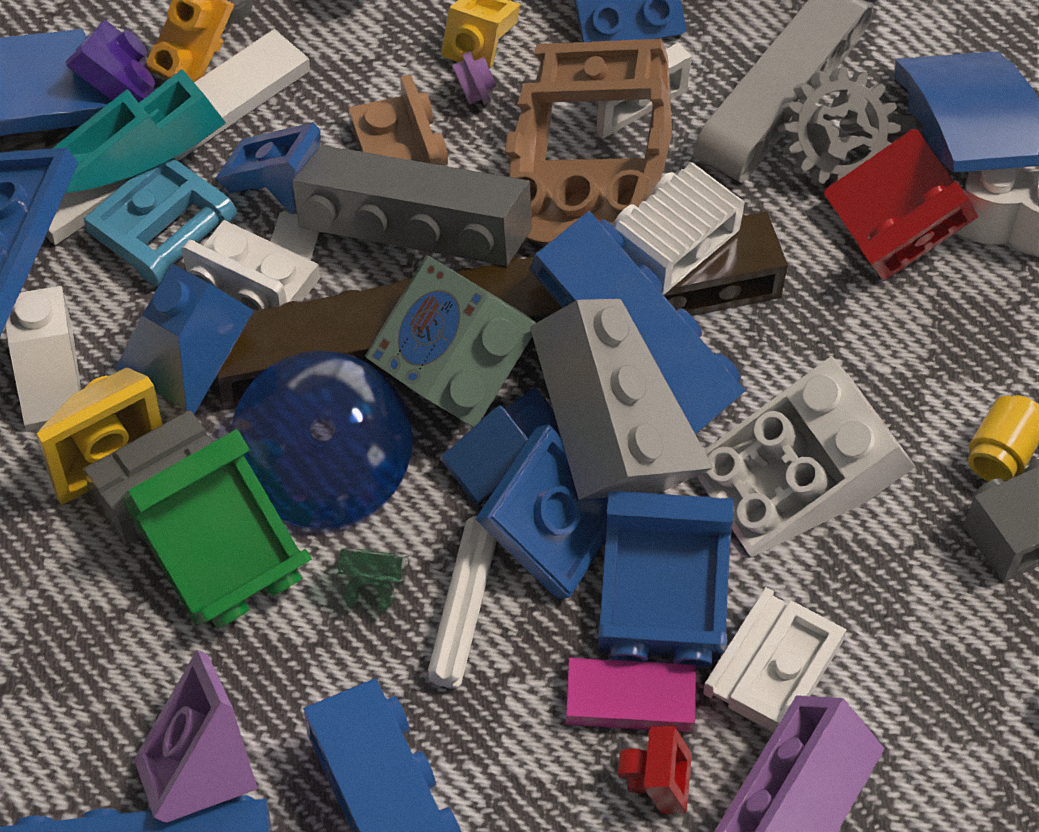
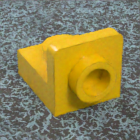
(476, 27)

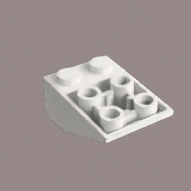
(803, 459)

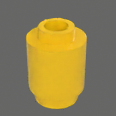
(1005, 438)

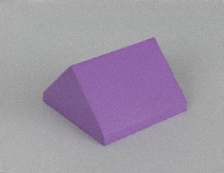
(194, 748)

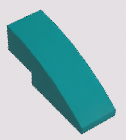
(139, 136)

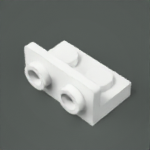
(250, 268)

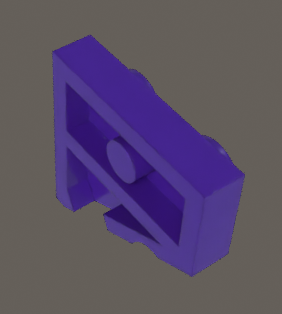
(113, 62)

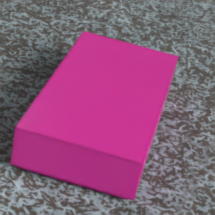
(630, 694)

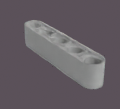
(749, 118)

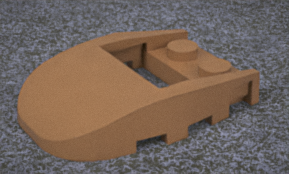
(589, 72)

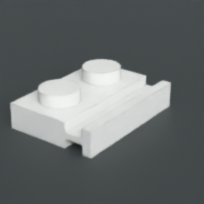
(773, 659)

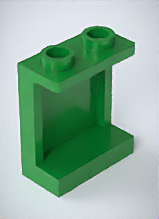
(215, 531)

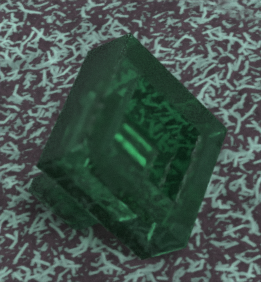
(372, 568)

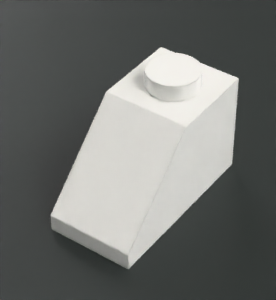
(42, 354)

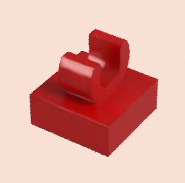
(660, 769)

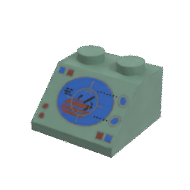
(451, 341)

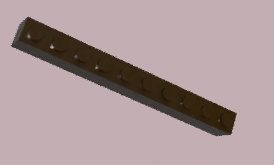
(737, 274)

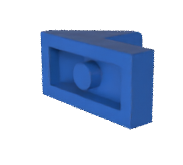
(271, 162)
(494, 443)

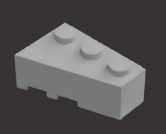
(613, 403)

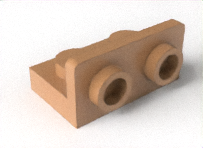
(399, 127)

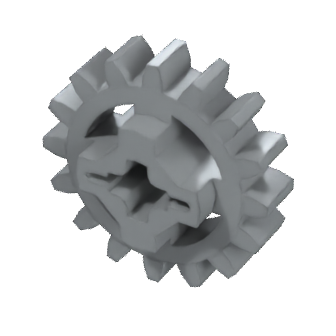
(850, 107)

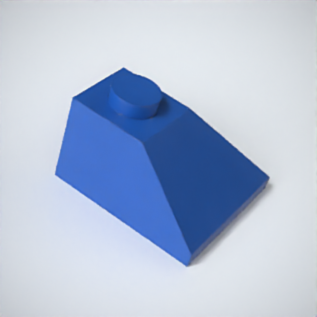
(184, 337)

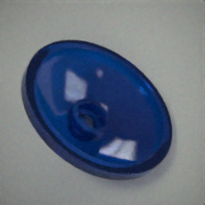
(333, 479)

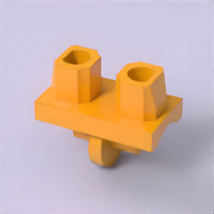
(189, 37)

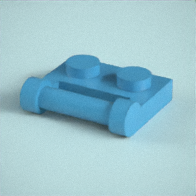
(147, 207)

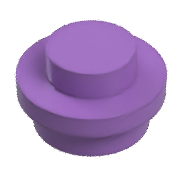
(474, 78)

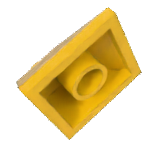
(95, 424)

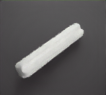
(462, 606)

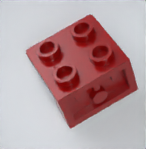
(900, 204)

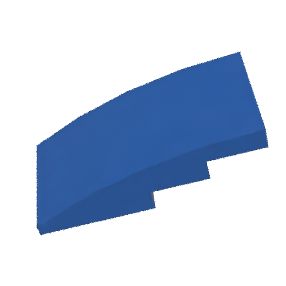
(973, 109)

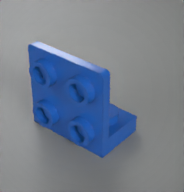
(629, 19)

